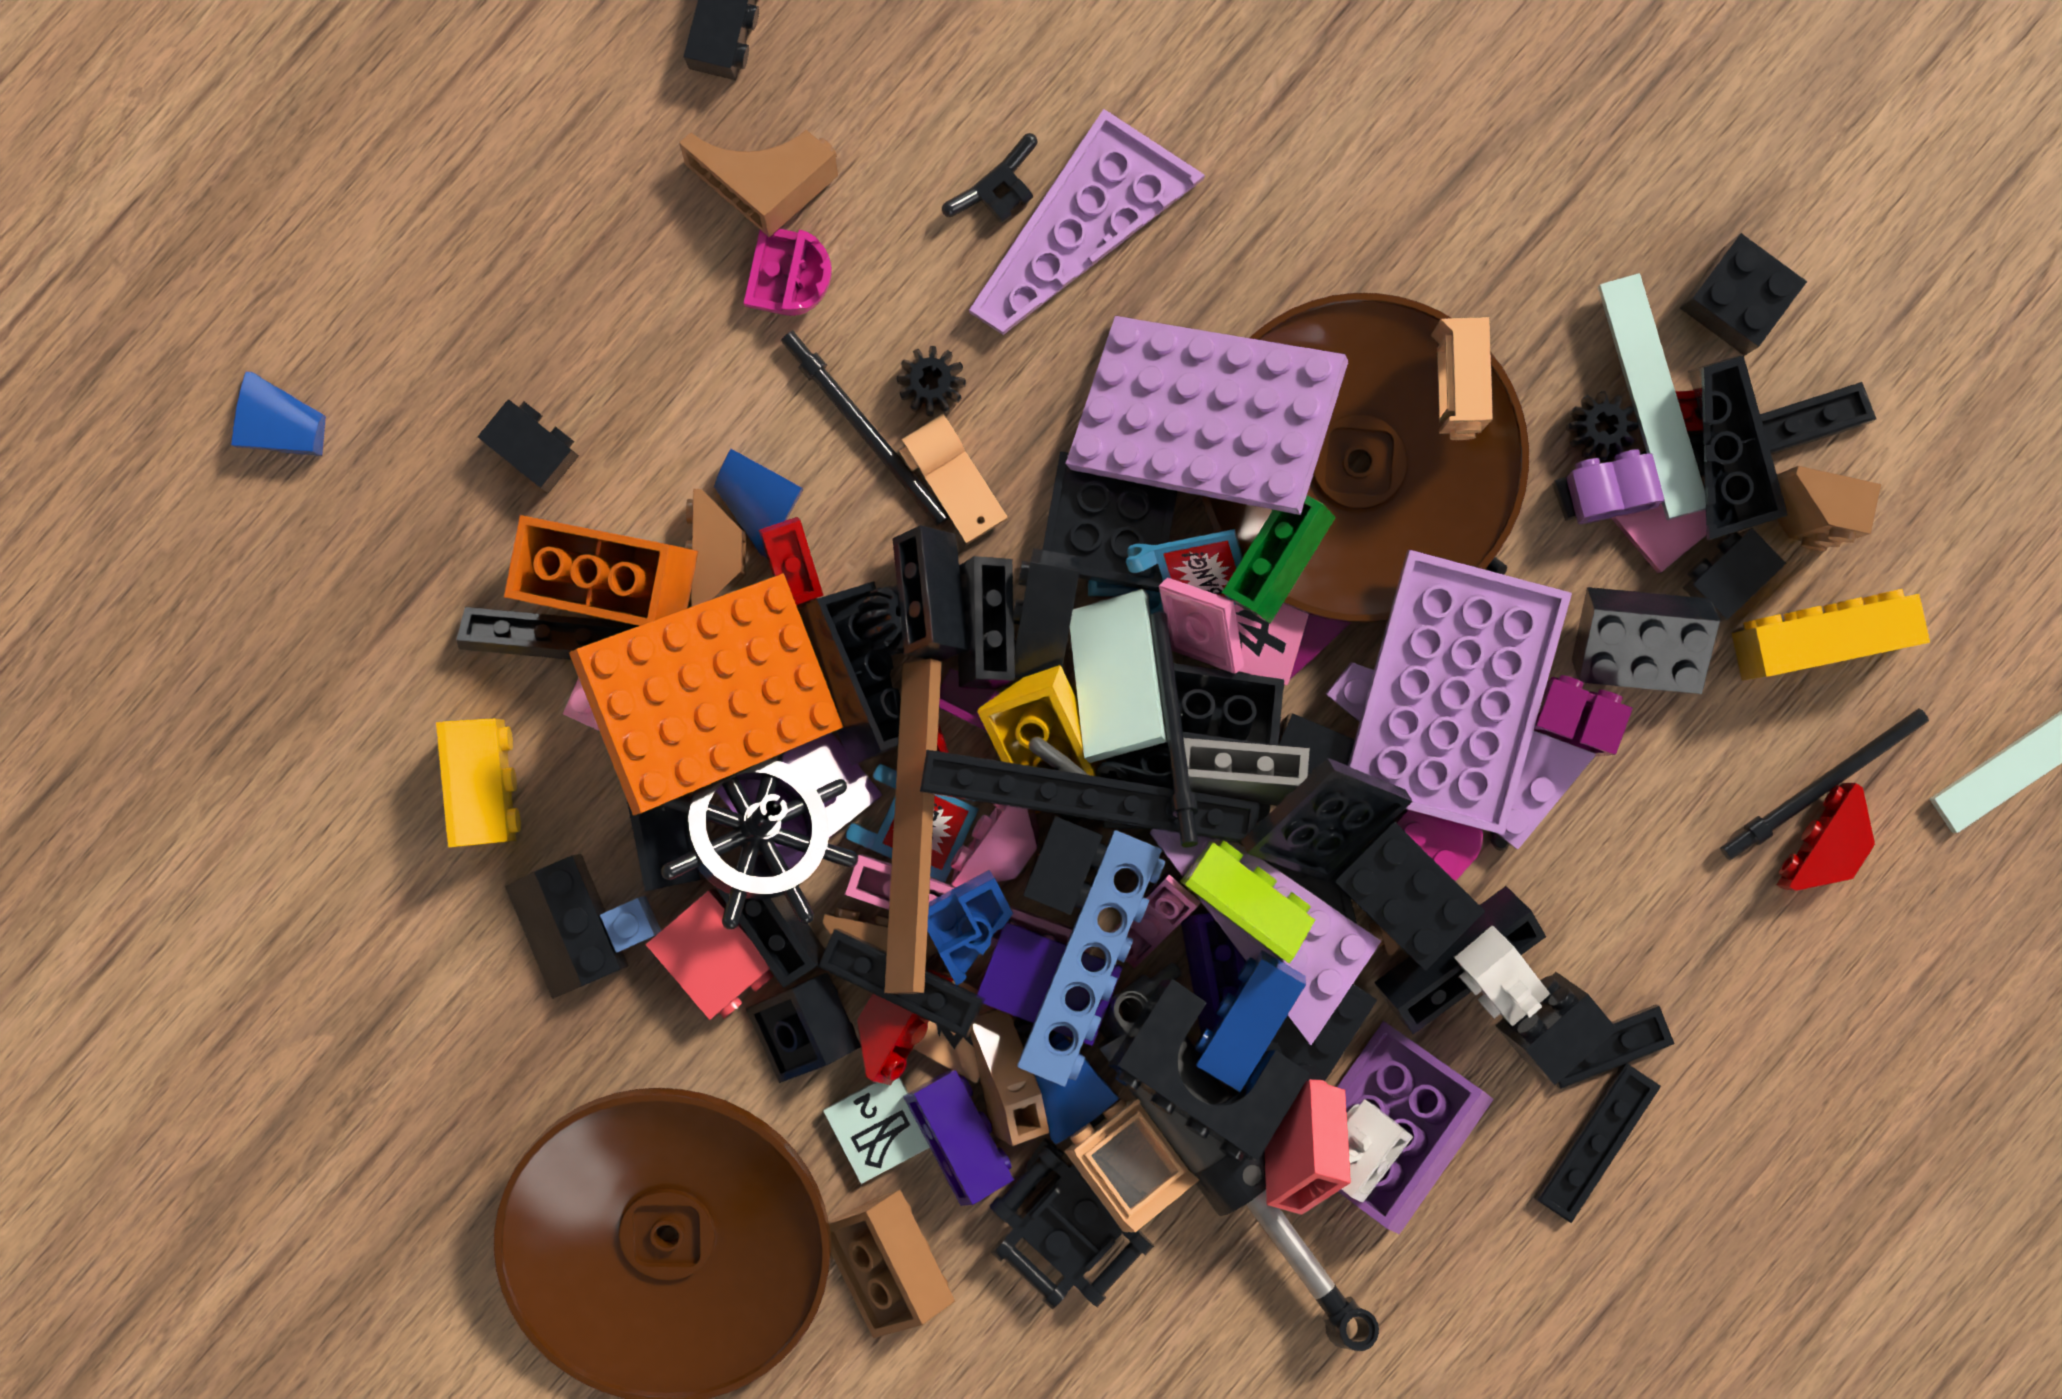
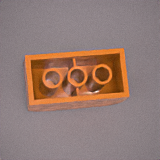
(598, 572)

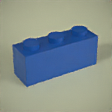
(1249, 1019)

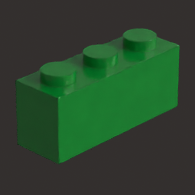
(1278, 558)

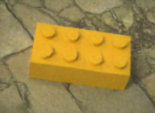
(1840, 634)

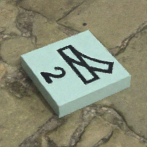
(876, 1128)

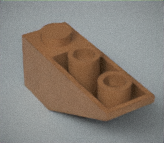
(1009, 1092)

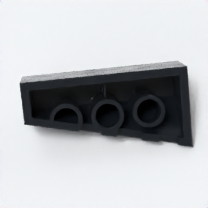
(1737, 460)
(854, 673)

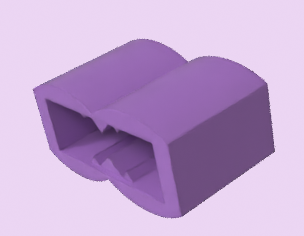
(1614, 487)

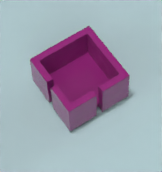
(1582, 716)

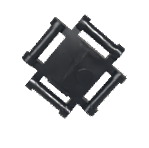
(1067, 1229)

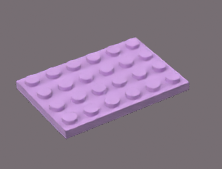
(1208, 413)
(1459, 688)

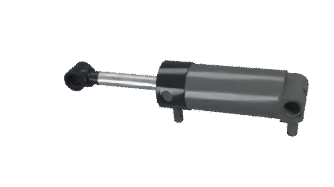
(1226, 1181)

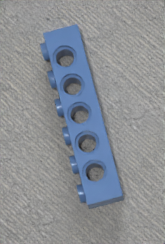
(1038, 1055)

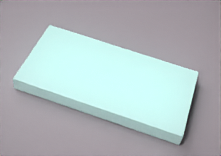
(1116, 676)

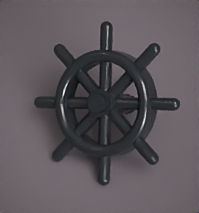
(758, 829)

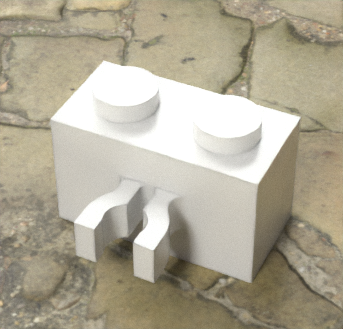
(1502, 976)
(1373, 1147)

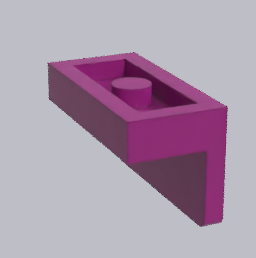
(964, 701)

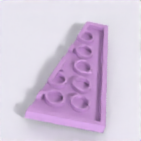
(1096, 203)
(1546, 773)

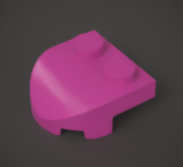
(788, 273)
(1446, 842)

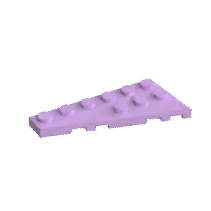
(1329, 955)

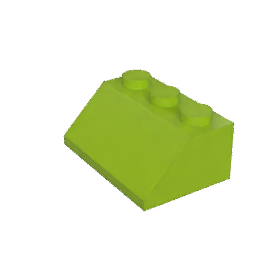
(1250, 899)

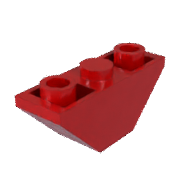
(1832, 844)
(889, 1036)

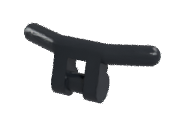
(1001, 174)

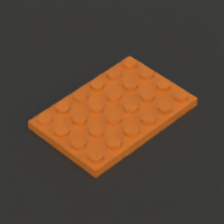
(706, 692)

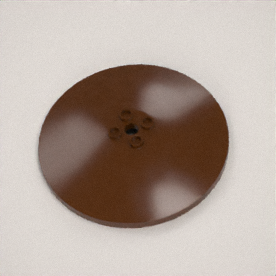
(1420, 484)
(651, 1312)

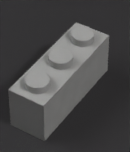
(1245, 769)

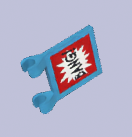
(1196, 561)
(950, 827)

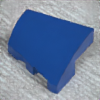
(275, 420)
(755, 495)
(966, 921)
(1076, 1103)

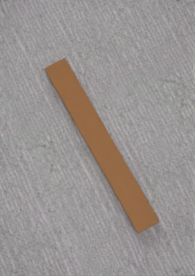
(912, 830)

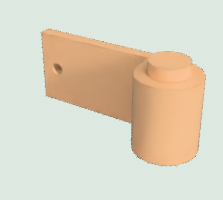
(953, 478)

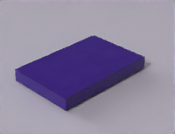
(1023, 972)

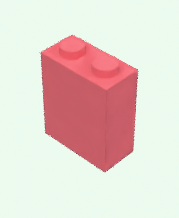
(708, 959)
(1309, 1150)

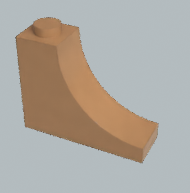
(765, 183)

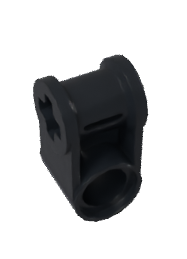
(1141, 766)

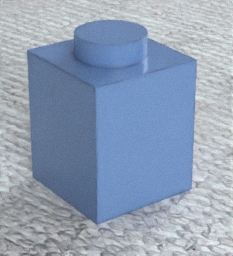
(630, 923)

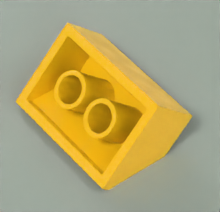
(1032, 708)
(477, 782)

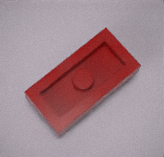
(790, 554)

